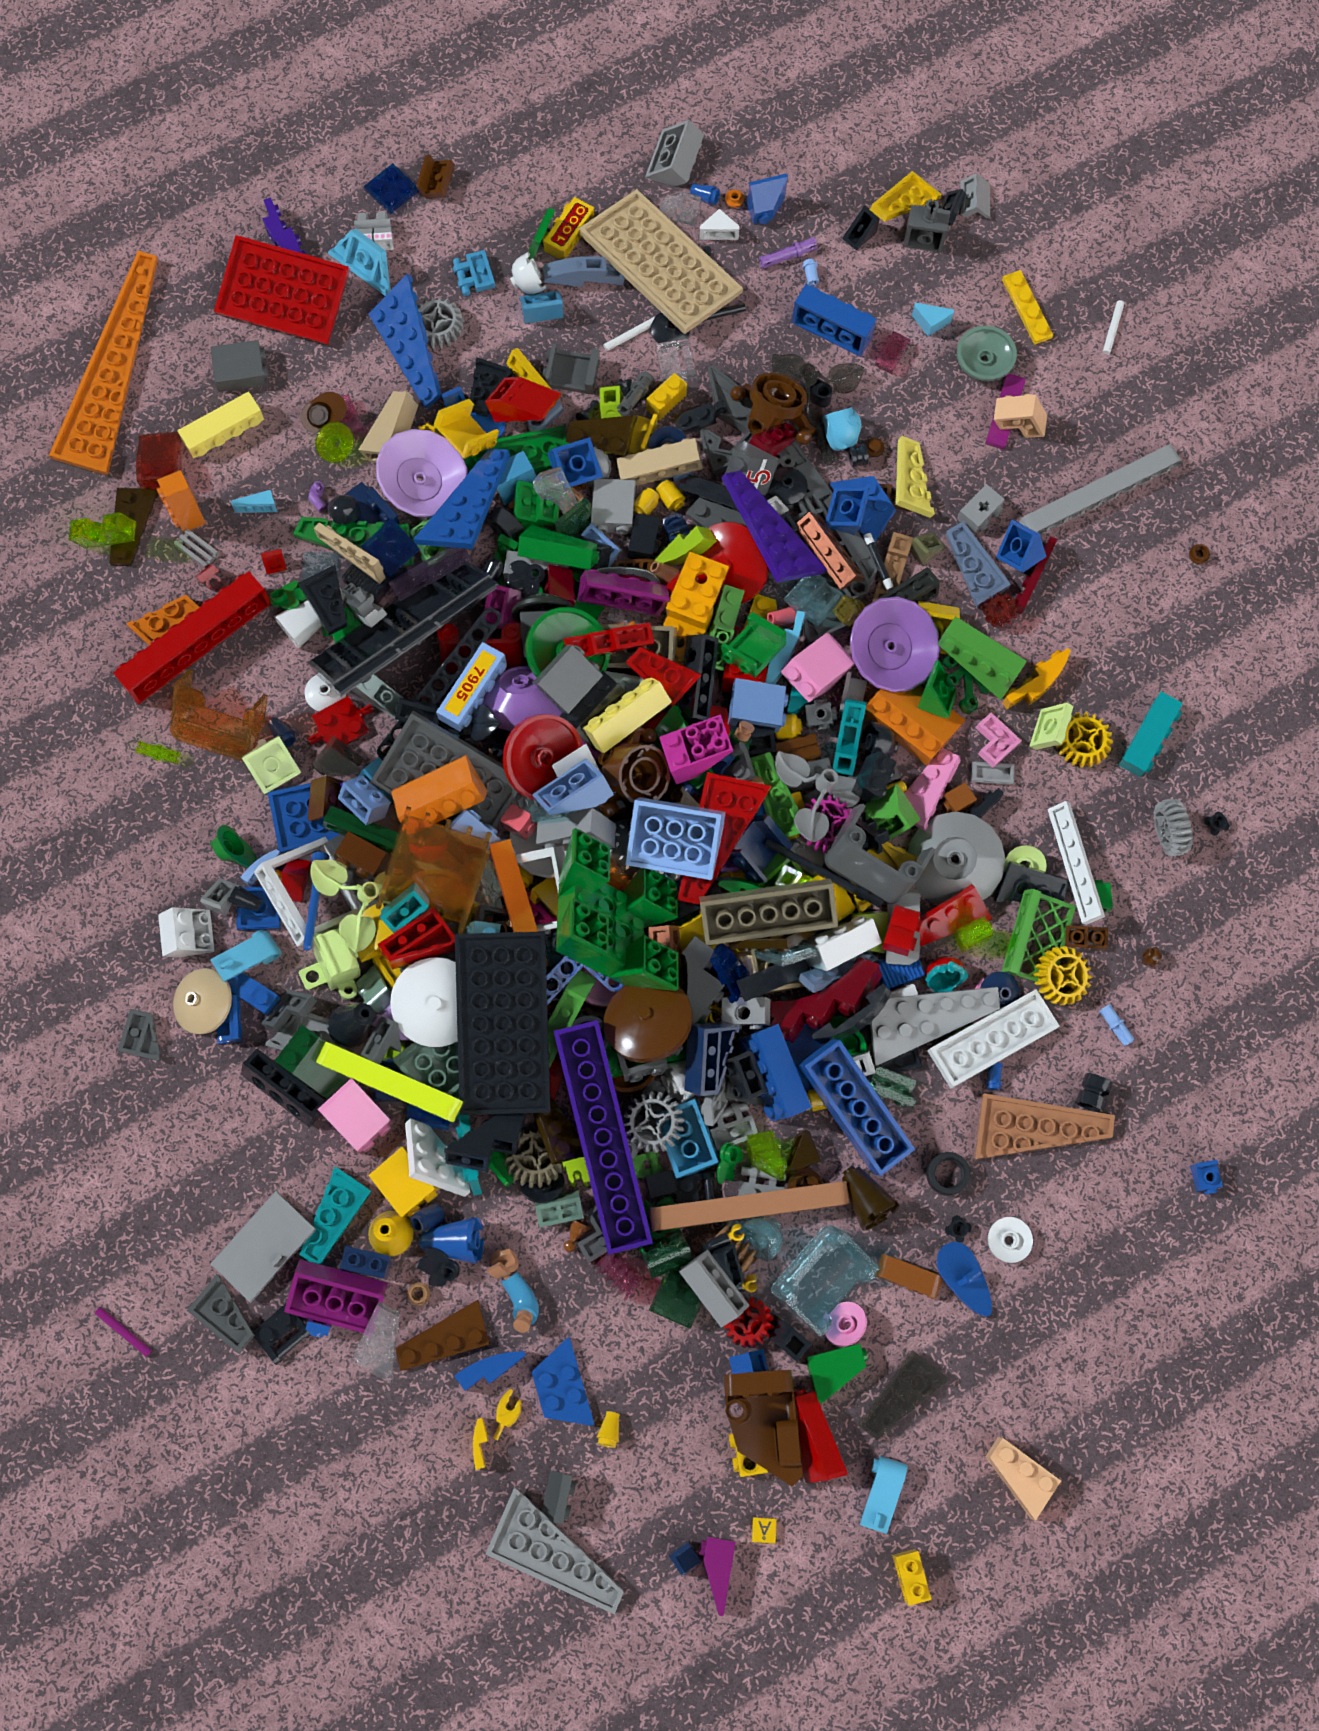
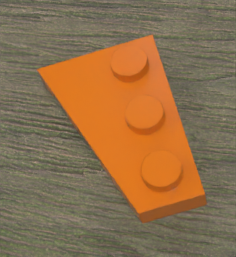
(158, 622)

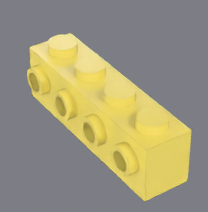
(221, 425)
(627, 714)

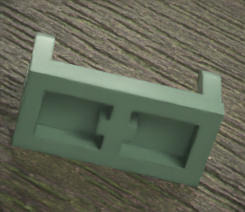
(562, 1209)

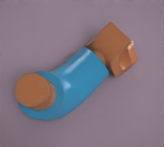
(523, 1299)

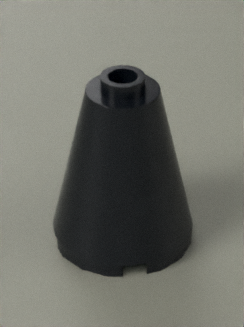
(351, 1024)

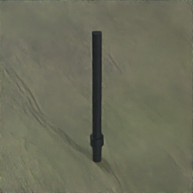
(861, 893)

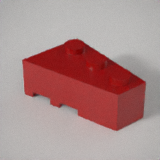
(419, 939)

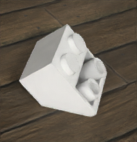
(185, 932)

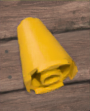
(398, 1237)

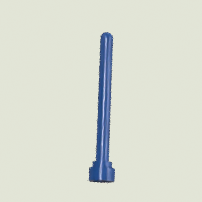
(313, 907)

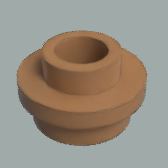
(411, 1294)

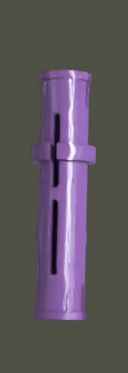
(789, 252)

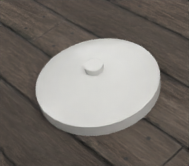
(426, 1002)

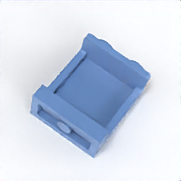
(758, 704)

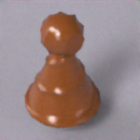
(577, 1230)

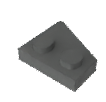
(140, 1036)

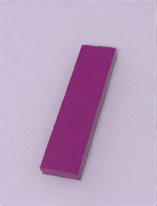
(1012, 386)

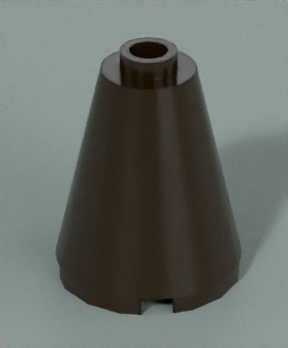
(868, 1198)

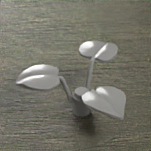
(793, 771)

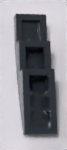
(770, 979)

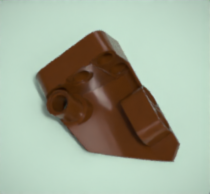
(768, 1425)

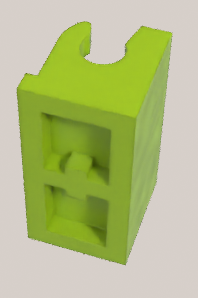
(577, 1168)

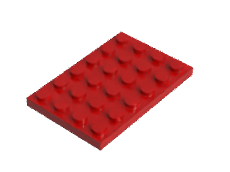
(282, 290)

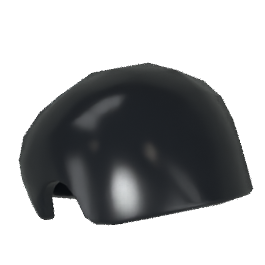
(344, 509)

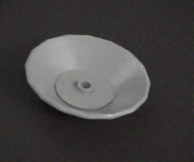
(975, 844)

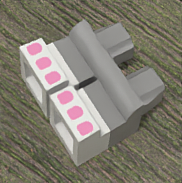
(376, 229)

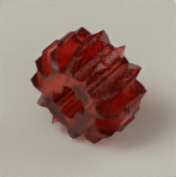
(995, 605)

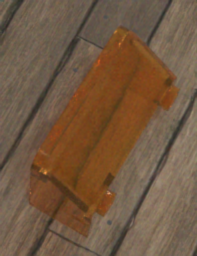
(210, 728)

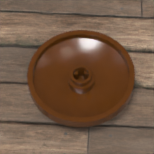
(647, 1022)

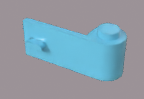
(246, 955)
(884, 1494)

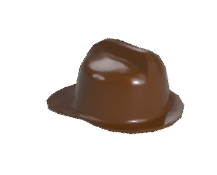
(322, 410)

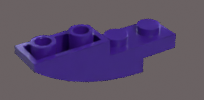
(277, 230)

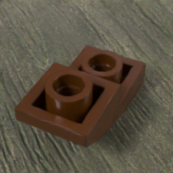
(1086, 937)

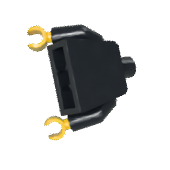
(727, 1257)

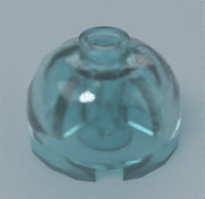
(764, 1236)

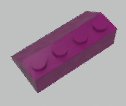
(622, 593)
(334, 1296)

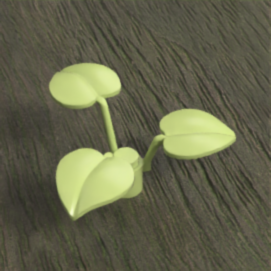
(353, 929)

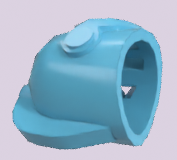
(842, 428)

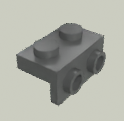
(556, 1498)

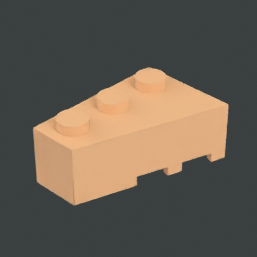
(1023, 1476)

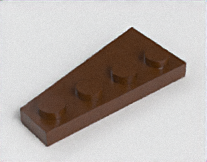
(449, 1337)

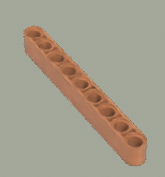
(748, 1206)

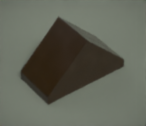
(802, 1153)

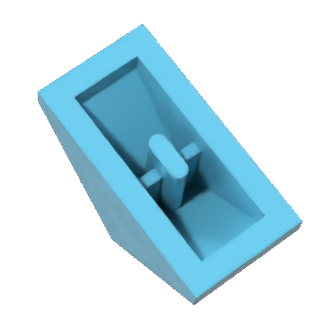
(932, 317)

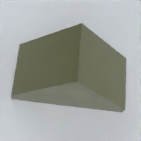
(926, 547)

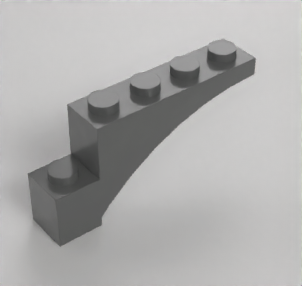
(701, 986)

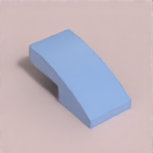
(249, 876)

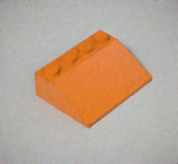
(915, 729)

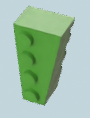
(982, 656)

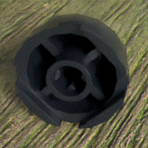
(879, 738)

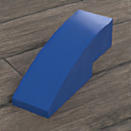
(488, 1368)

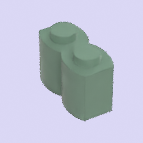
(374, 989)

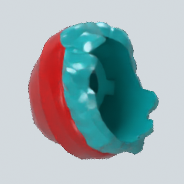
(945, 974)

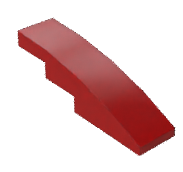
(613, 640)

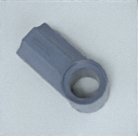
(555, 411)

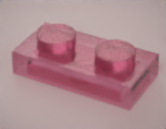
(892, 352)
(351, 417)

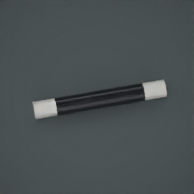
(878, 561)

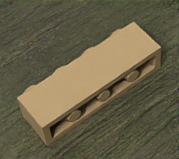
(660, 462)

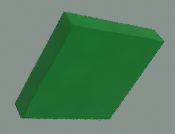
(540, 232)

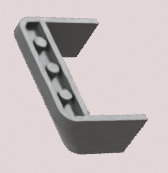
(865, 870)

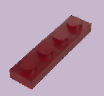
(1030, 582)

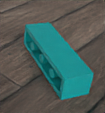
(1150, 734)

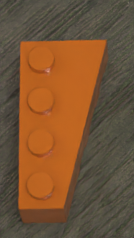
(180, 501)

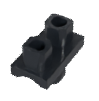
(874, 837)

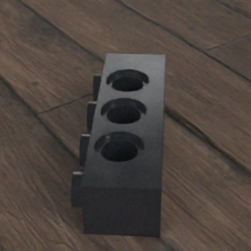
(701, 657)
(282, 1087)

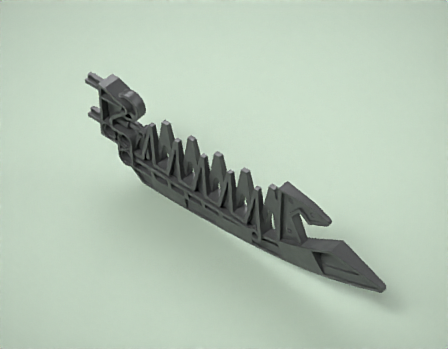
(817, 492)

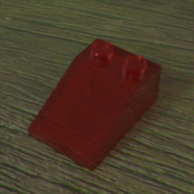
(157, 457)

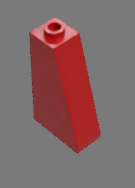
(818, 1448)

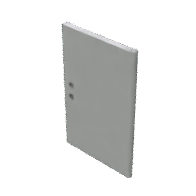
(259, 1246)

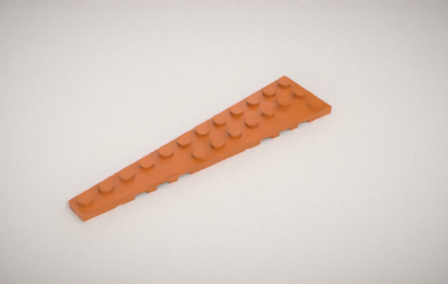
(97, 408)

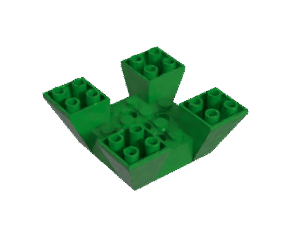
(607, 925)

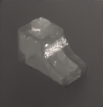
(555, 487)

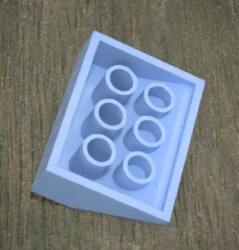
(675, 838)

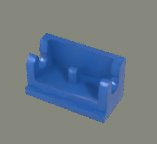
(231, 1029)

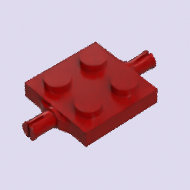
(342, 721)

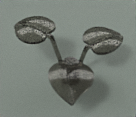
(843, 377)

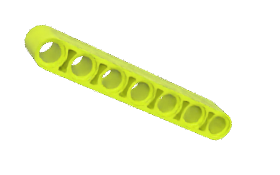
(389, 1082)

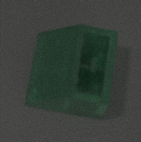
(666, 1254)
(676, 1299)

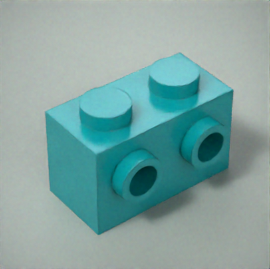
(405, 908)

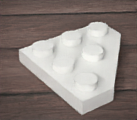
(427, 1160)

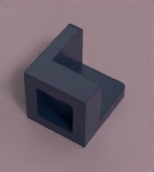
(684, 1558)

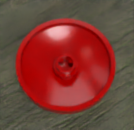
(738, 551)
(534, 748)

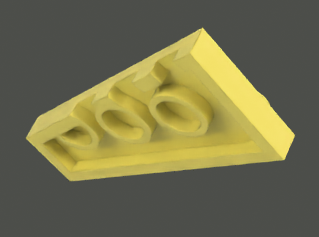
(911, 480)

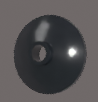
(662, 333)
(790, 493)
(544, 1195)

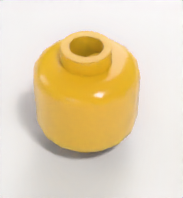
(791, 729)

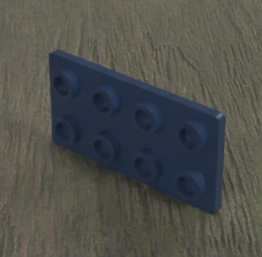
(372, 505)

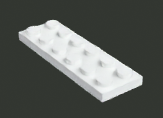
(993, 1038)

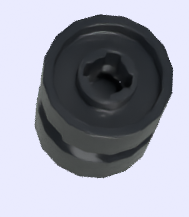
(1094, 1092)

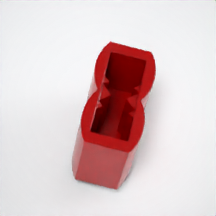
(901, 931)

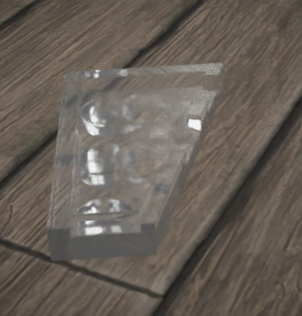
(377, 1345)

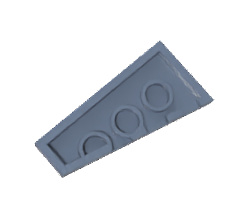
(975, 564)

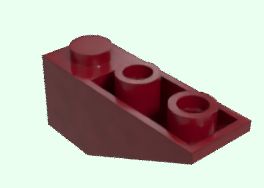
(774, 439)

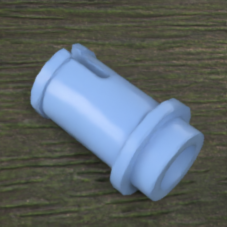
(811, 272)

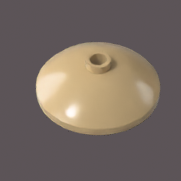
(210, 1003)

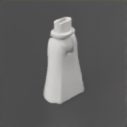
(300, 622)

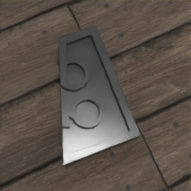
(221, 1315)

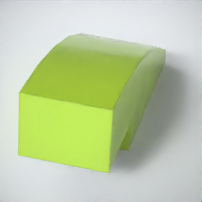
(696, 541)

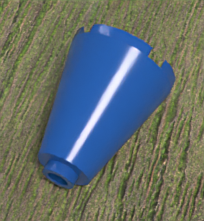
(457, 1239)

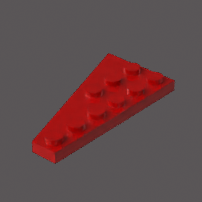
(740, 802)

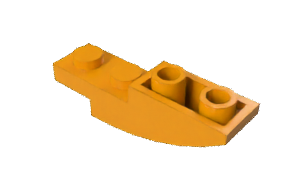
(1042, 679)

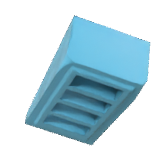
(255, 503)

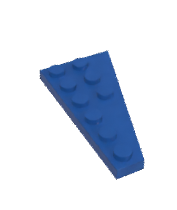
(406, 338)
(464, 511)

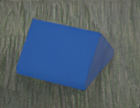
(847, 508)
(1021, 547)

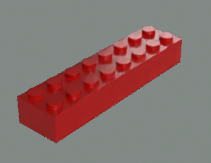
(192, 637)

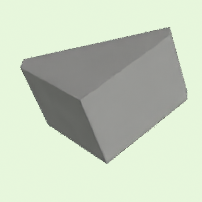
(218, 895)

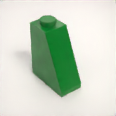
(834, 1369)

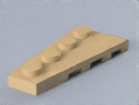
(351, 552)

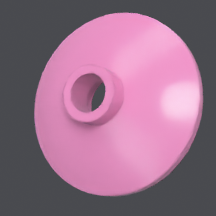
(843, 1315)

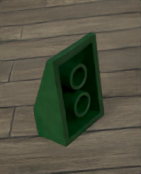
(300, 1059)

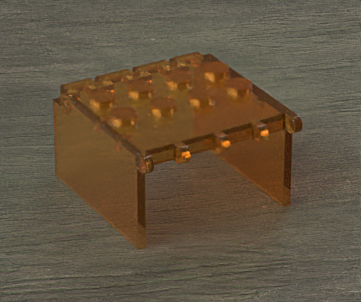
(440, 862)

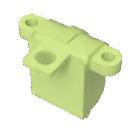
(335, 965)

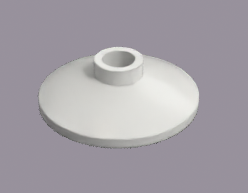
(318, 699)
(1021, 1237)

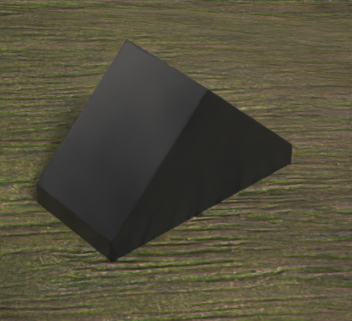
(862, 228)

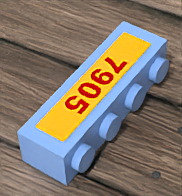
(471, 687)

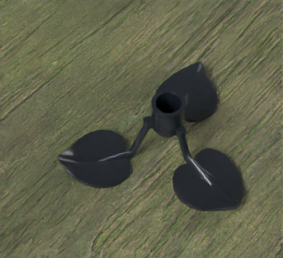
(483, 722)

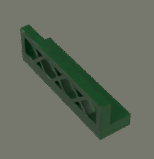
(342, 822)

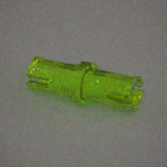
(158, 752)

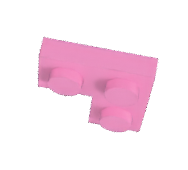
(1001, 740)

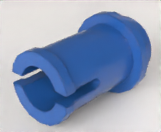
(994, 1077)

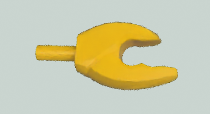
(504, 1416)

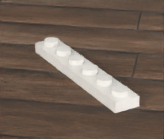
(1076, 863)

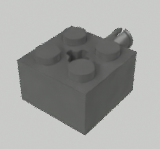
(927, 227)

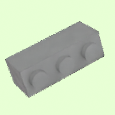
(714, 1288)

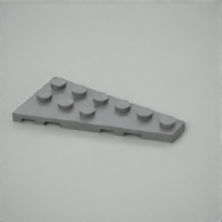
(920, 1018)
(541, 1549)

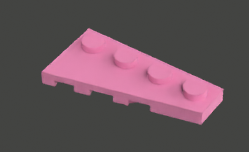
(930, 785)

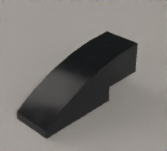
(427, 710)

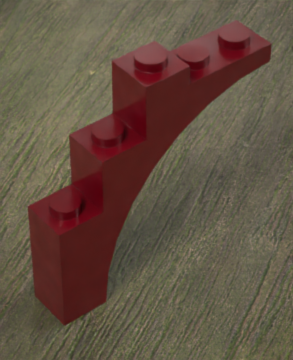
(817, 1010)

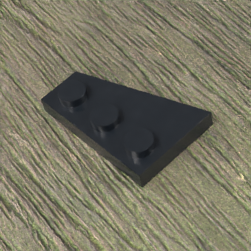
(325, 599)

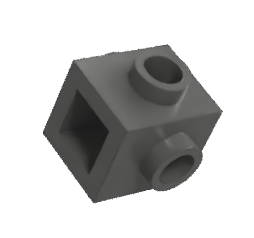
(815, 709)

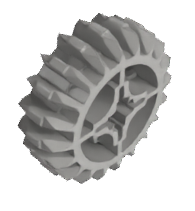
(446, 328)
(1173, 827)
(643, 1126)

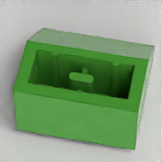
(892, 812)

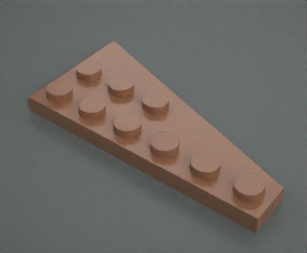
(1023, 1126)

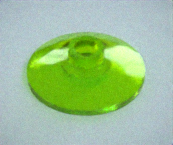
(326, 440)

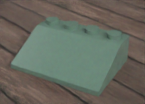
(431, 1066)

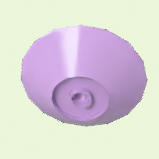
(424, 456)

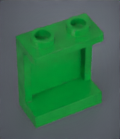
(754, 645)

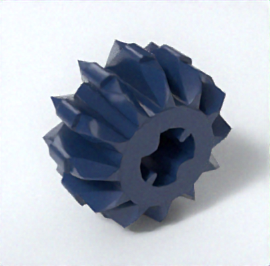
(675, 525)

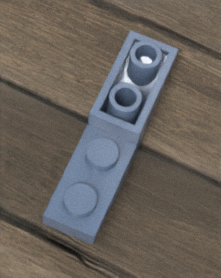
(579, 269)
(820, 979)

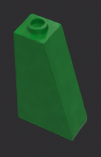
(557, 548)

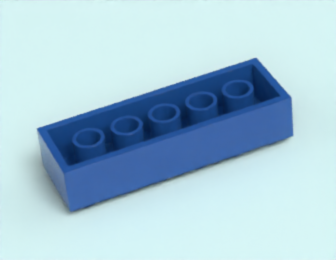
(856, 1107)

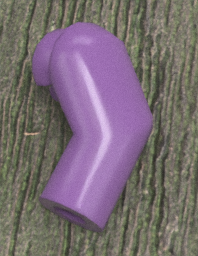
(315, 496)

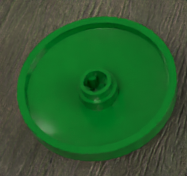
(548, 633)

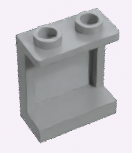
(613, 505)

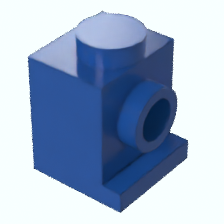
(1199, 1174)

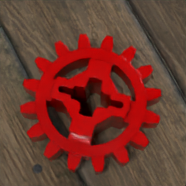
(756, 1328)

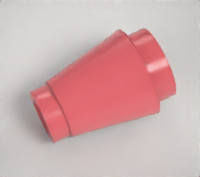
(783, 617)

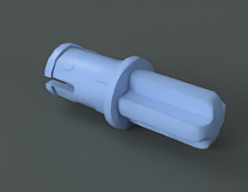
(1116, 1025)

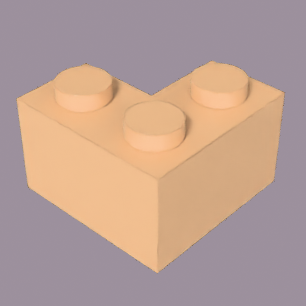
(1022, 413)

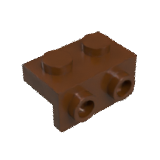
(434, 177)

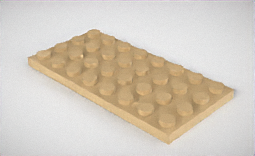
(660, 261)

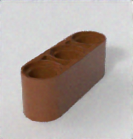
(908, 1275)

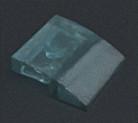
(814, 598)

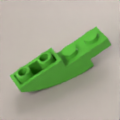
(724, 619)

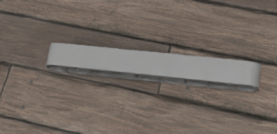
(1102, 490)

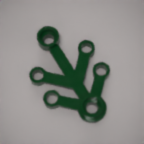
(969, 702)

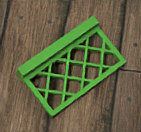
(1023, 929)

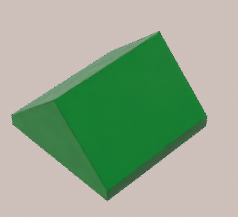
(936, 696)

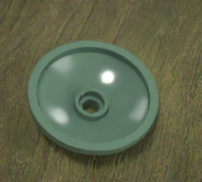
(990, 344)

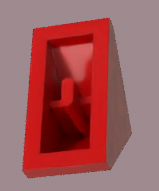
(295, 878)

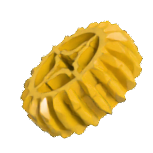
(1091, 754)
(1074, 975)

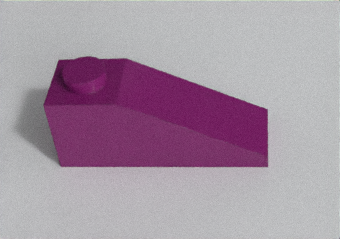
(718, 1563)

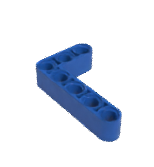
(564, 977)

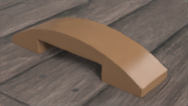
(895, 561)

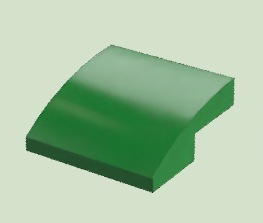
(530, 507)

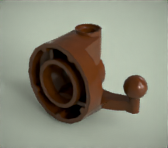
(775, 399)
(647, 760)

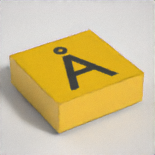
(764, 1530)

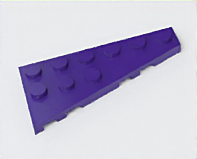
(778, 543)

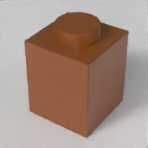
(958, 799)

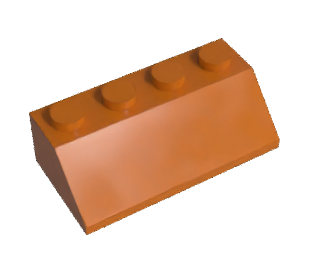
(441, 791)

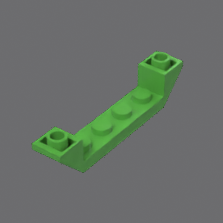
(568, 1008)

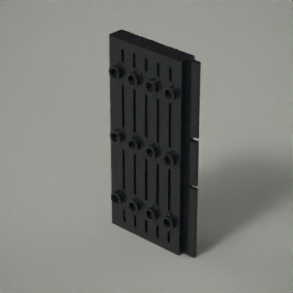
(405, 626)

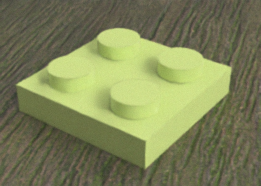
(1051, 726)
(271, 765)

